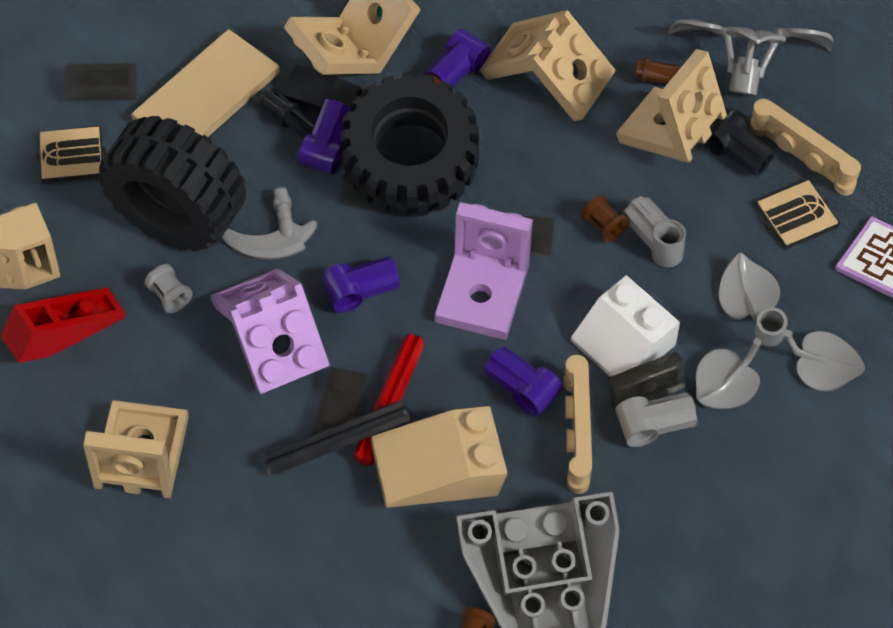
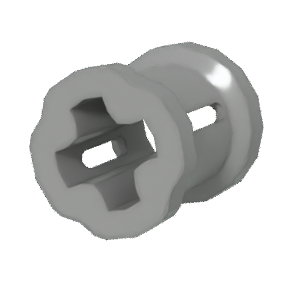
(168, 288)

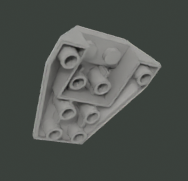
(545, 562)

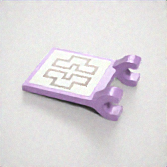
(871, 257)

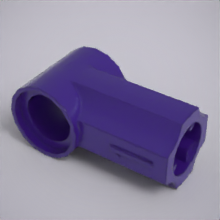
(462, 54)
(323, 147)
(350, 286)
(530, 387)

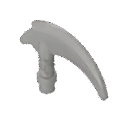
(278, 244)

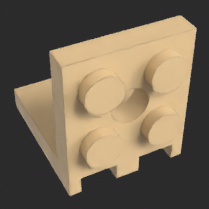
(355, 39)
(548, 49)
(685, 104)
(133, 461)

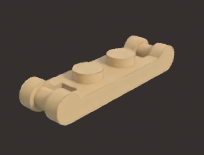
(806, 145)
(579, 437)

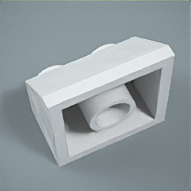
(625, 329)

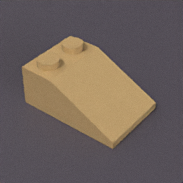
(440, 459)

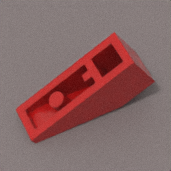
(56, 323)

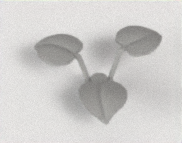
(746, 71)
(751, 290)

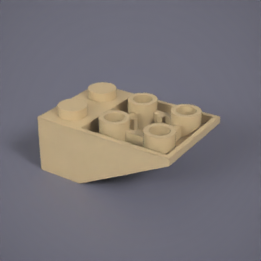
(26, 249)

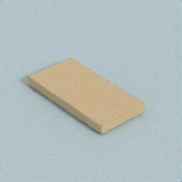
(212, 85)

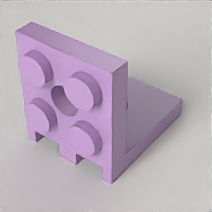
(488, 258)
(261, 312)

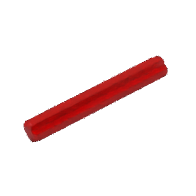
(393, 388)

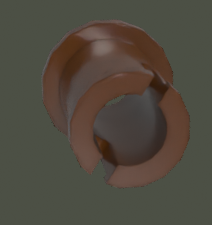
(654, 71)

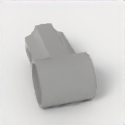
(662, 236)
(645, 420)

